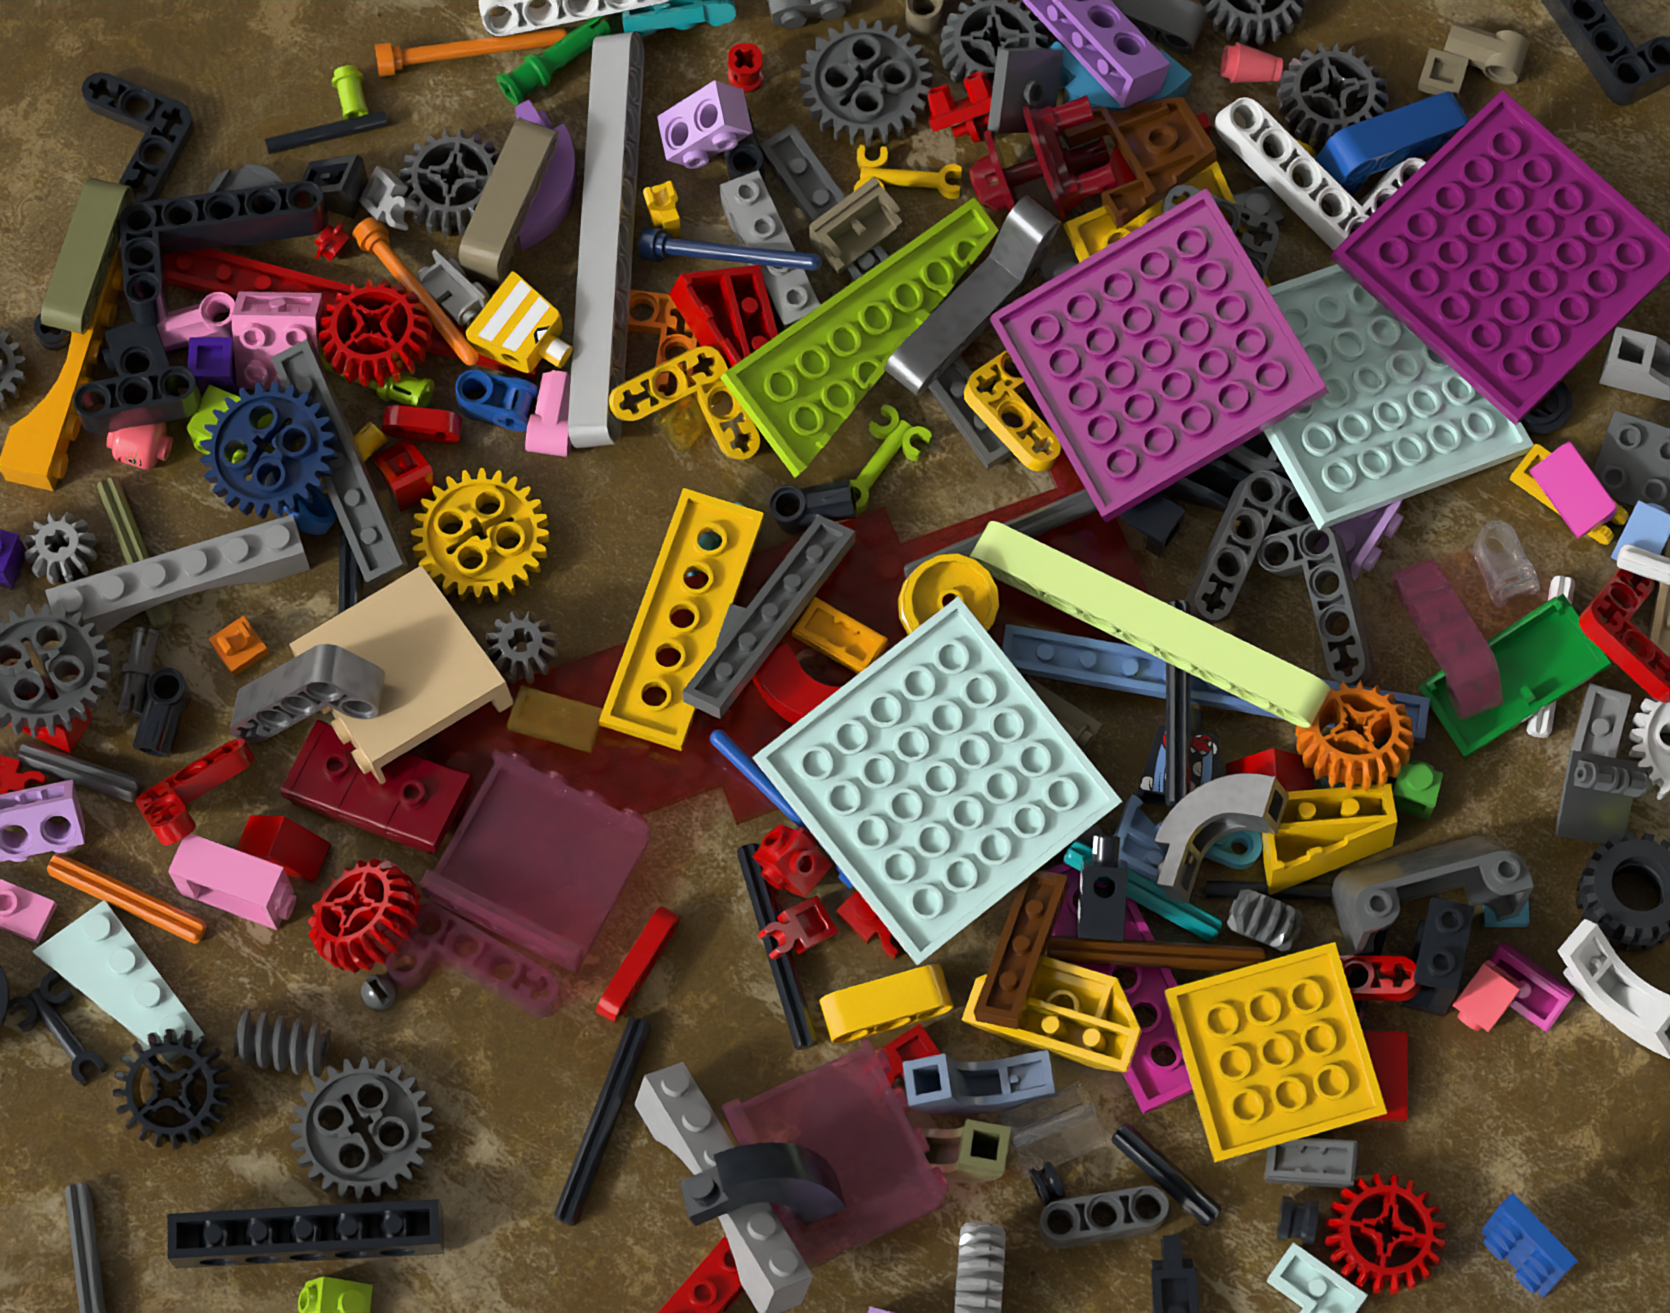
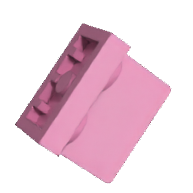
(267, 326)

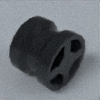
(1297, 1220)

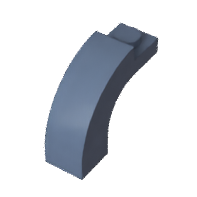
(964, 1088)

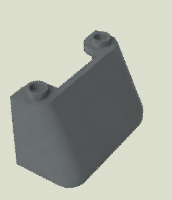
(1371, 894)

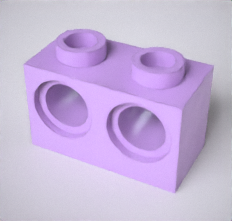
(704, 125)
(32, 810)

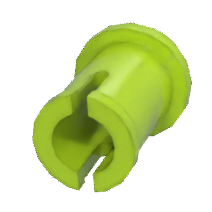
(350, 91)

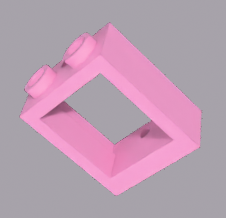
(232, 881)

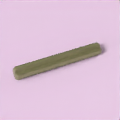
(130, 540)

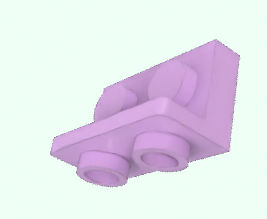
(1363, 536)

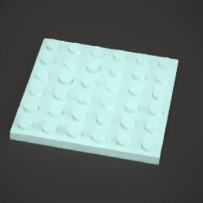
(1392, 412)
(937, 780)

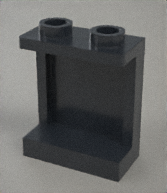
(1440, 955)

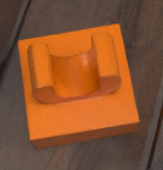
(238, 646)

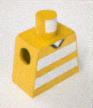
(519, 328)

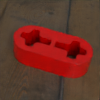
(422, 424)

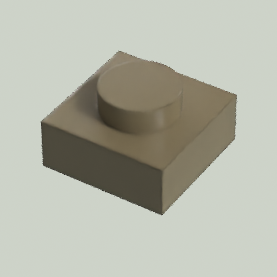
(1442, 73)

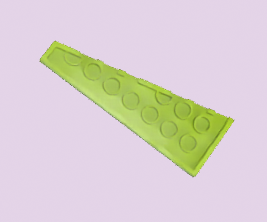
(827, 361)

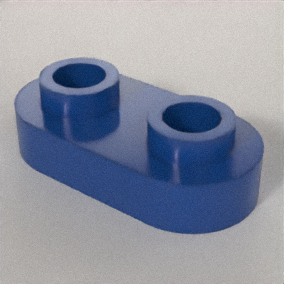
(313, 517)

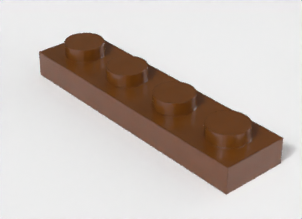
(1021, 949)

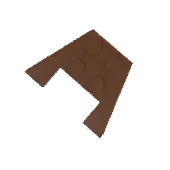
(1158, 143)

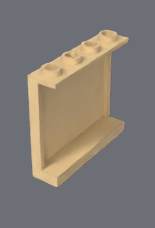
(428, 662)

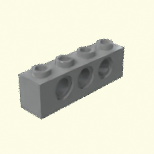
(759, 225)

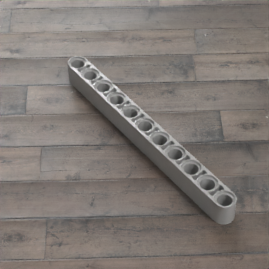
(606, 238)

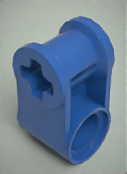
(499, 399)

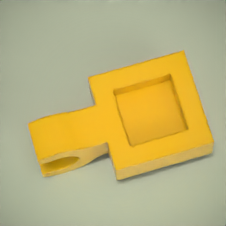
(662, 207)

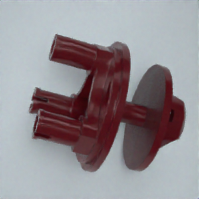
(1052, 161)

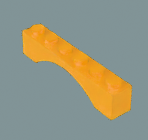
(39, 442)

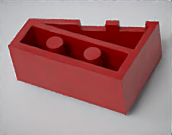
(726, 310)

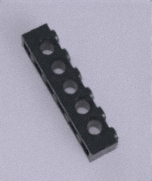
(305, 1233)

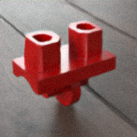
(948, 112)

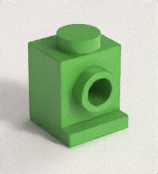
(1416, 789)

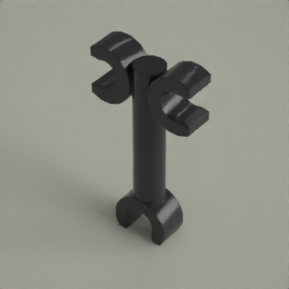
(41, 1004)

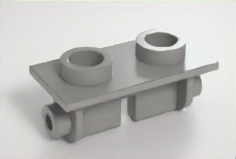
(448, 279)

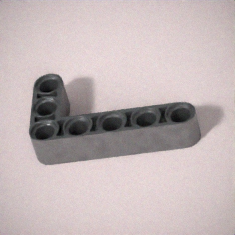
(988, 289)

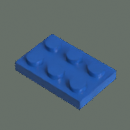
(1528, 1246)

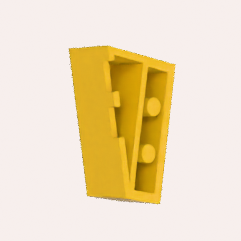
(1327, 832)

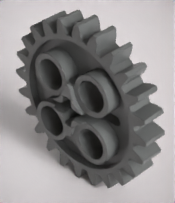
(893, 103)
(76, 654)
(328, 1147)

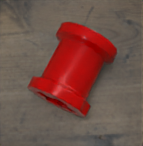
(740, 60)

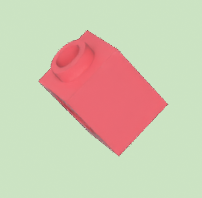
(1487, 997)

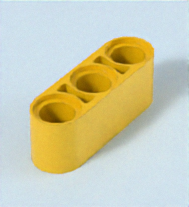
(886, 1003)

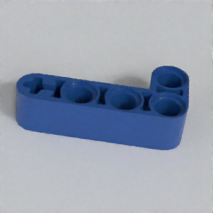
(1391, 139)

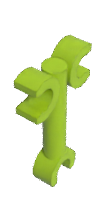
(896, 434)

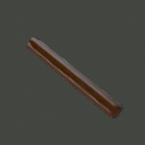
(1153, 953)

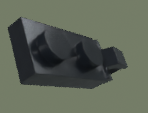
(1173, 1280)

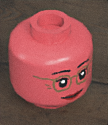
(140, 445)

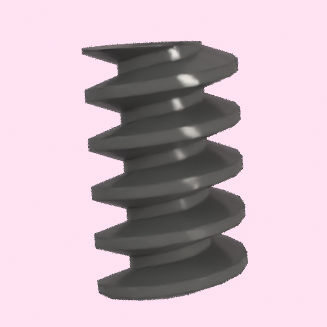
(282, 1044)

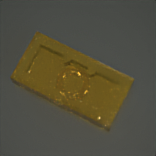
(555, 719)

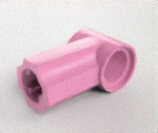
(197, 321)
(548, 427)

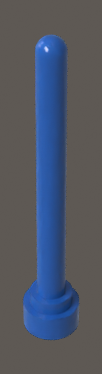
(753, 772)

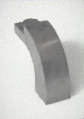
(1209, 814)

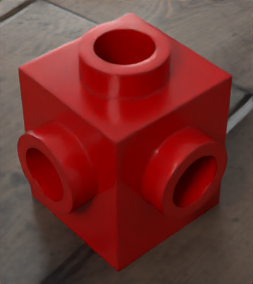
(791, 860)

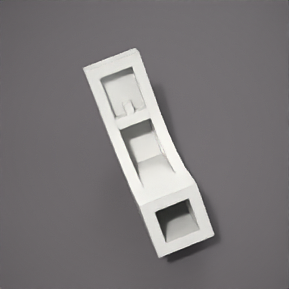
(1616, 990)

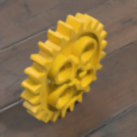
(462, 506)

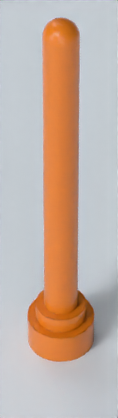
(393, 58)
(374, 239)

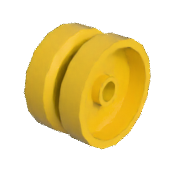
(944, 576)

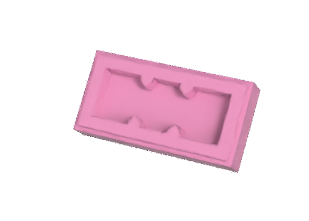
(24, 912)

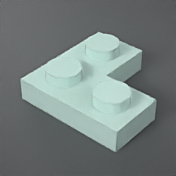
(1314, 1284)

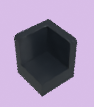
(1156, 519)

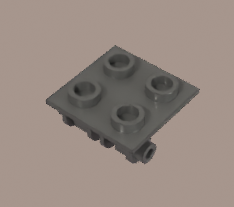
(1635, 461)
(1598, 797)

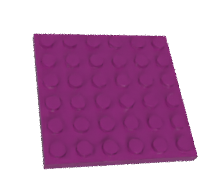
(1507, 257)
(1157, 355)

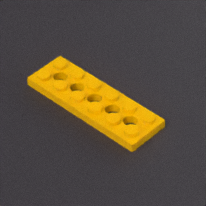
(667, 593)

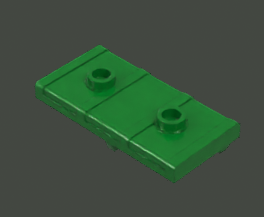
(1537, 665)

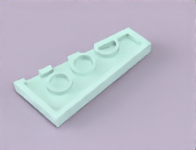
(115, 973)

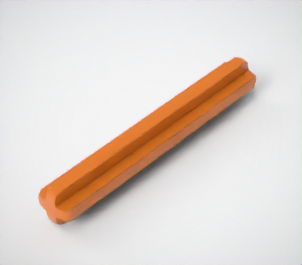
(126, 898)

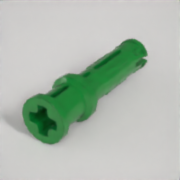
(539, 68)

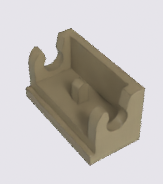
(855, 225)

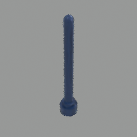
(657, 245)

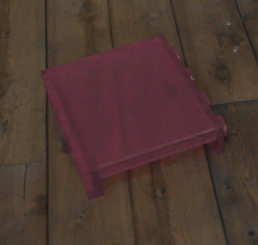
(538, 860)
(863, 1132)

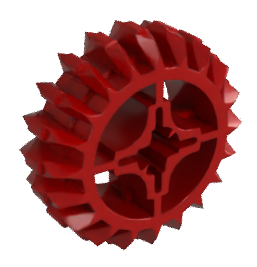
(379, 311)
(364, 915)
(1405, 1235)

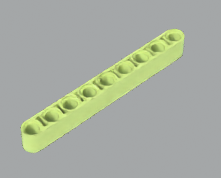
(1151, 625)

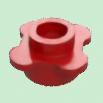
(331, 241)

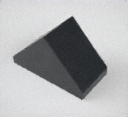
(341, 182)

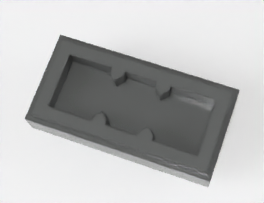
(1313, 1163)

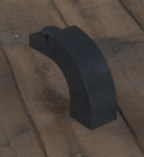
(762, 1174)

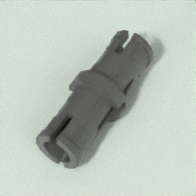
(138, 671)

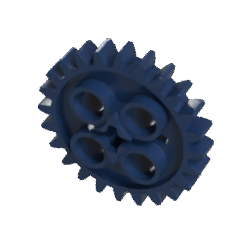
(298, 469)

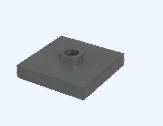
(1022, 79)

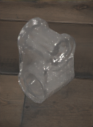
(1504, 572)

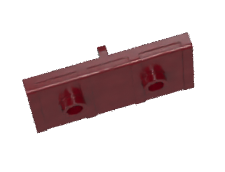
(408, 808)

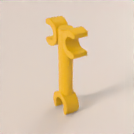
(907, 177)

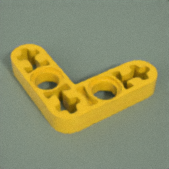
(703, 388)
(1006, 400)

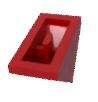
(405, 474)
(1281, 764)
(286, 845)

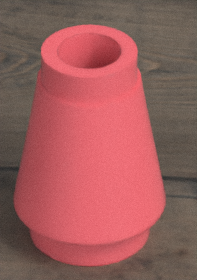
(1248, 64)

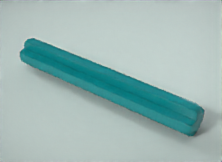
(1153, 897)

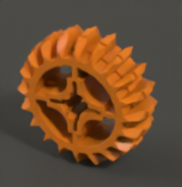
(1349, 749)

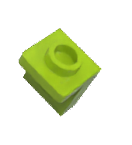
(335, 1296)

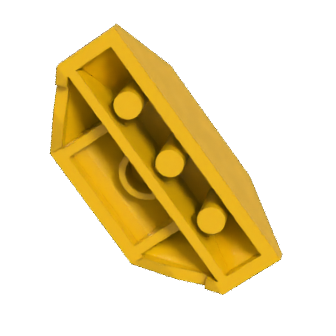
(1073, 1016)

